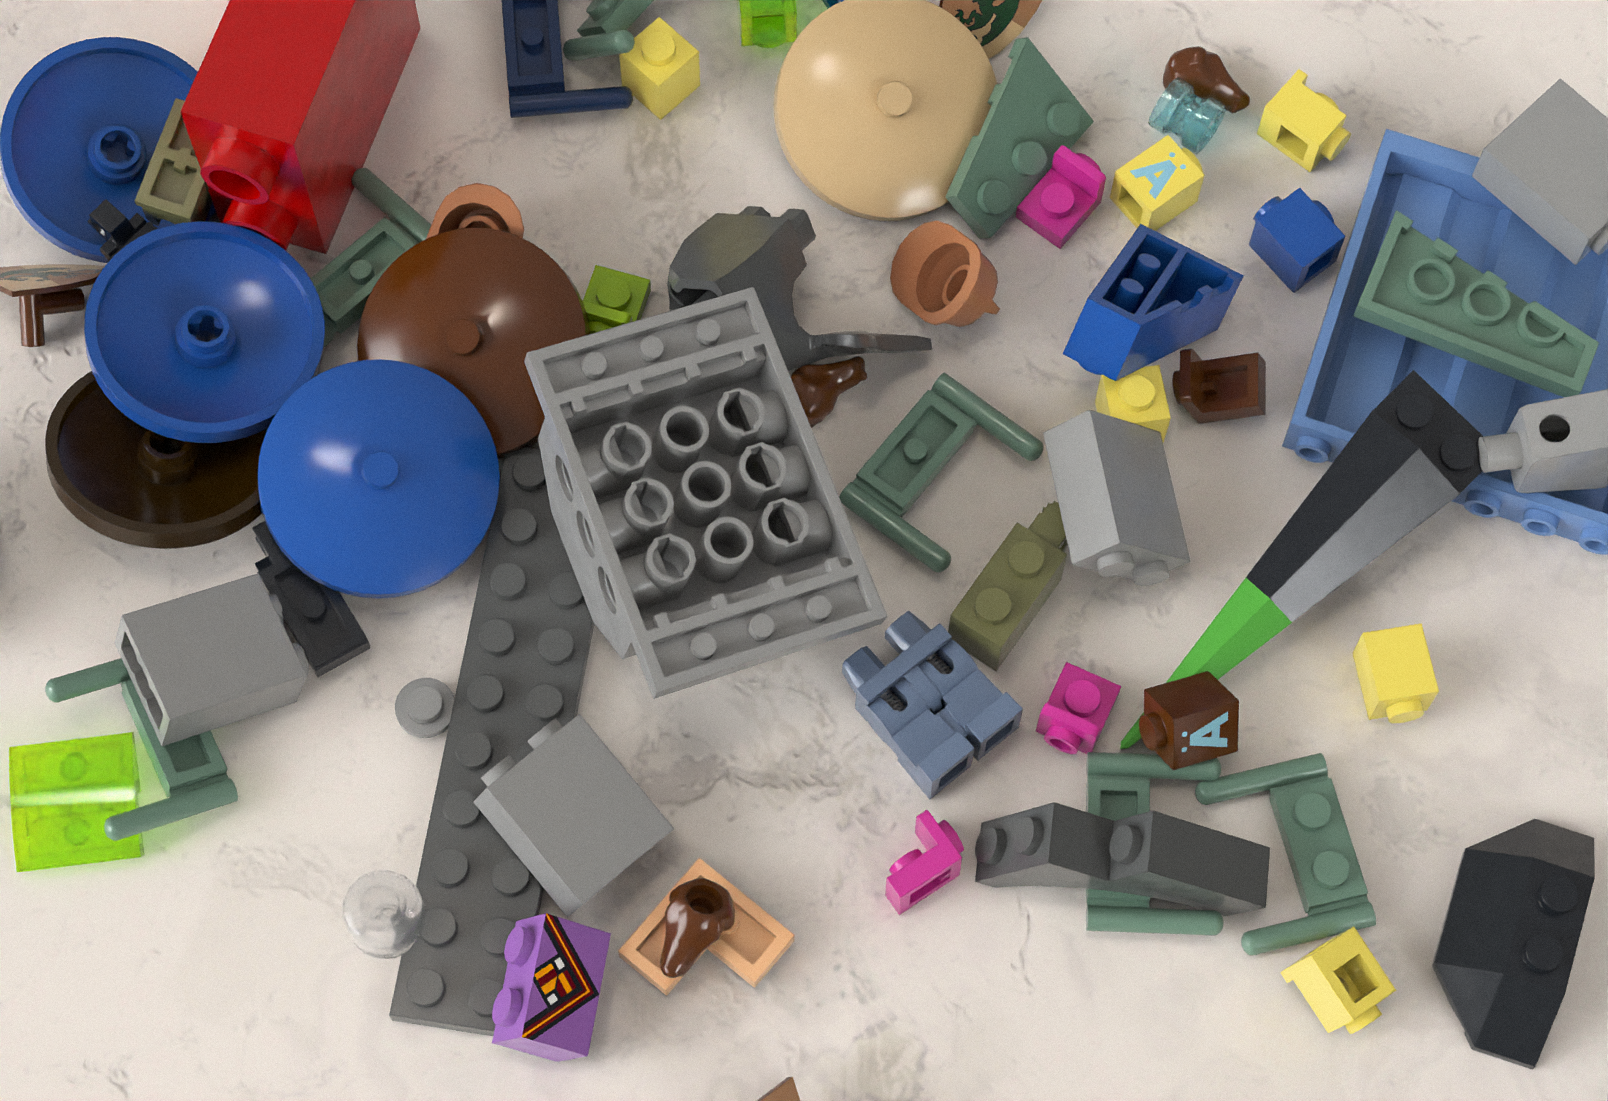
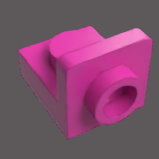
(1063, 197)
(1077, 710)
(921, 874)

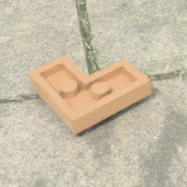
(747, 948)

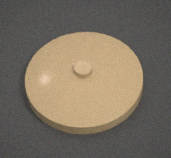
(881, 105)

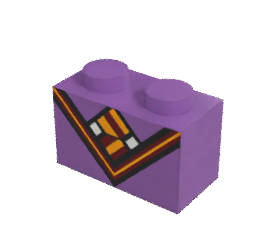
(550, 987)

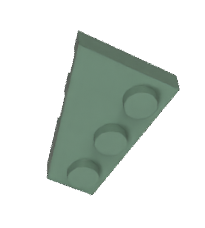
(1016, 145)

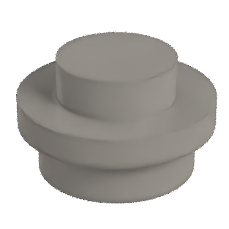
(424, 707)

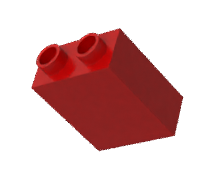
(294, 109)

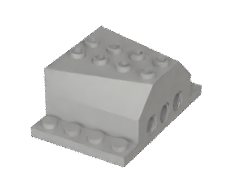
(696, 494)

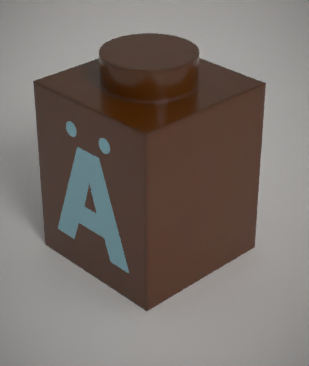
(1190, 720)

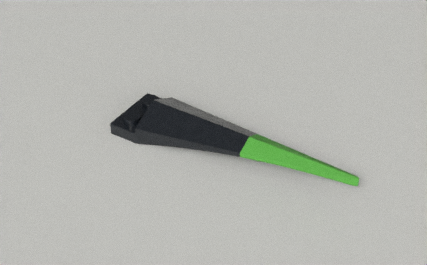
(1384, 484)

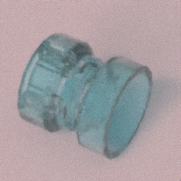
(1187, 115)

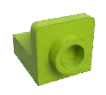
(614, 298)

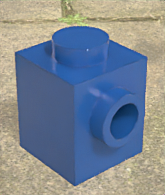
(1296, 238)

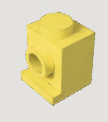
(1303, 124)
(1341, 982)

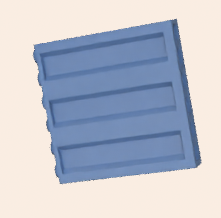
(1363, 363)

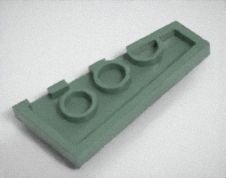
(1449, 305)

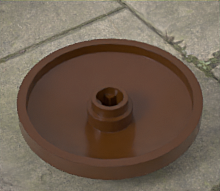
(471, 313)

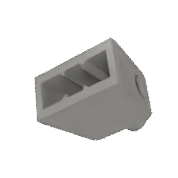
(1553, 445)

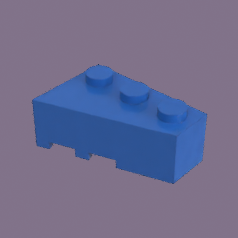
(1150, 305)

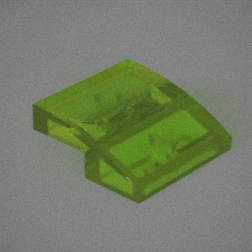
(66, 794)

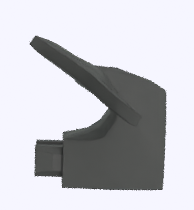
(767, 254)

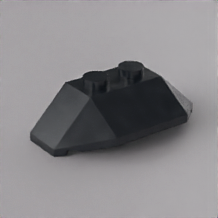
(1514, 936)

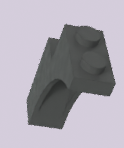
(1132, 855)

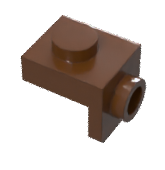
(1221, 386)

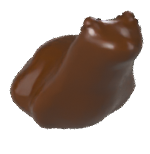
(1207, 76)
(822, 384)
(693, 922)

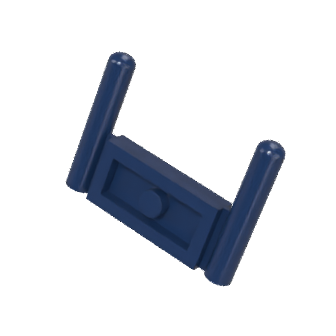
(536, 65)

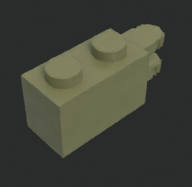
(1011, 589)

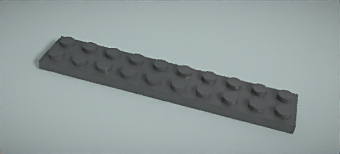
(515, 677)

